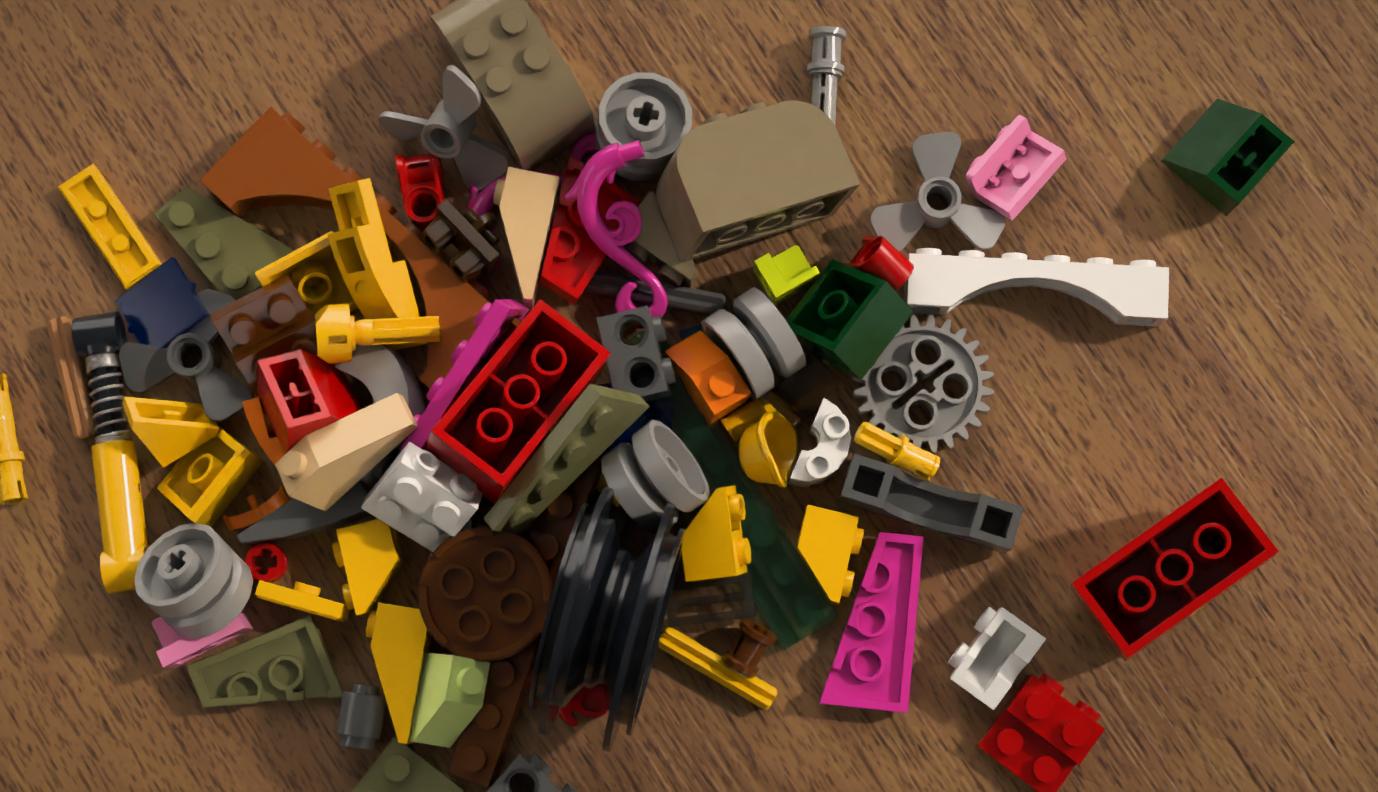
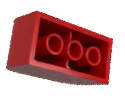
(517, 400)
(1173, 569)

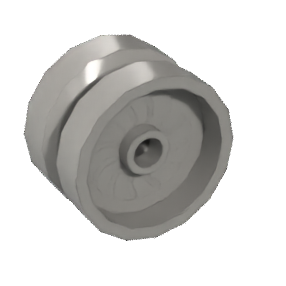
(644, 110)
(756, 340)
(654, 473)
(193, 580)

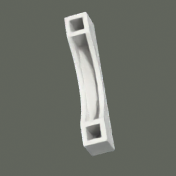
(1123, 293)

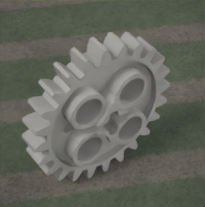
(947, 414)

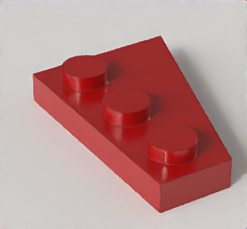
(570, 253)

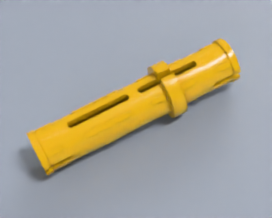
(11, 472)

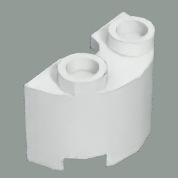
(832, 448)
(994, 656)

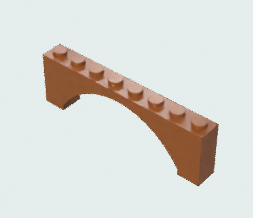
(283, 168)

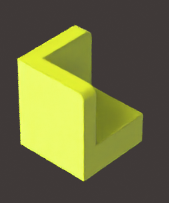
(785, 274)

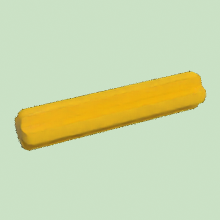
(713, 666)

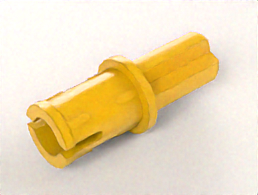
(898, 451)

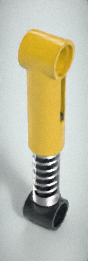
(114, 456)

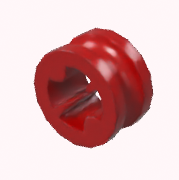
(259, 551)

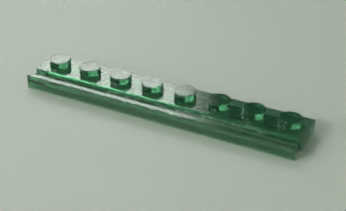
(780, 579)

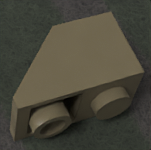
(657, 246)

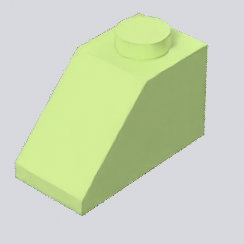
(447, 698)

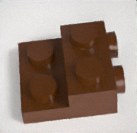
(266, 325)

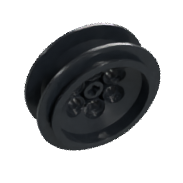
(604, 618)

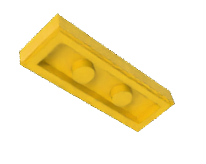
(110, 226)

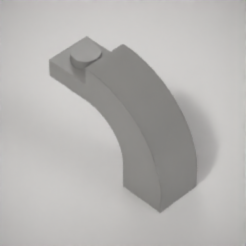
(384, 375)

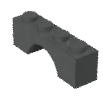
(947, 511)

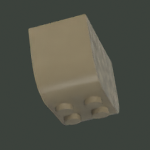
(519, 74)
(753, 177)

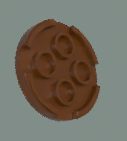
(485, 594)

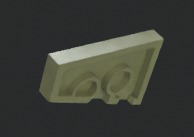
(220, 242)
(272, 667)

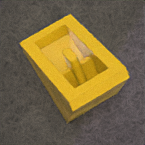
(169, 427)

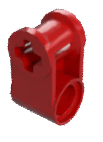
(421, 183)
(882, 261)

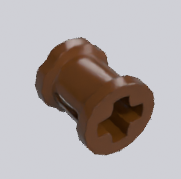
(749, 647)

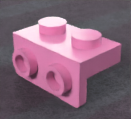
(1014, 168)

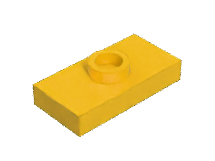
(303, 598)

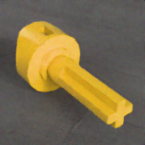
(339, 333)

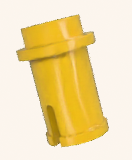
(746, 415)

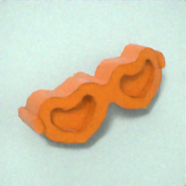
(258, 511)

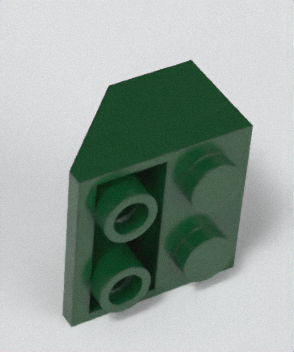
(1227, 153)

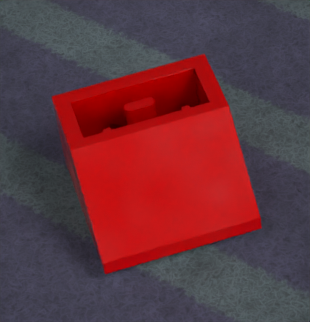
(303, 395)

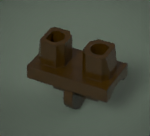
(470, 235)

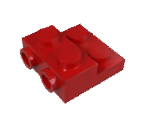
(1041, 734)

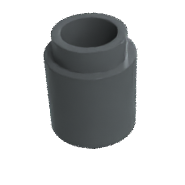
(361, 717)

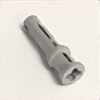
(826, 67)

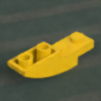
(364, 258)

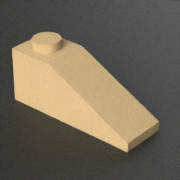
(526, 213)
(343, 452)

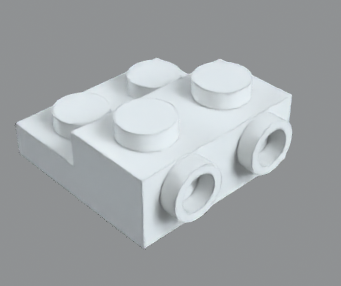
(423, 497)

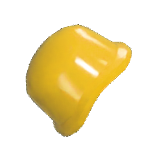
(769, 449)

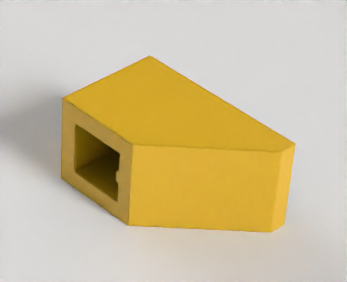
(715, 540)
(826, 547)
(370, 560)

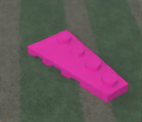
(467, 357)
(878, 640)

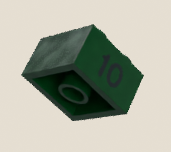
(848, 318)

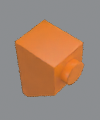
(708, 376)

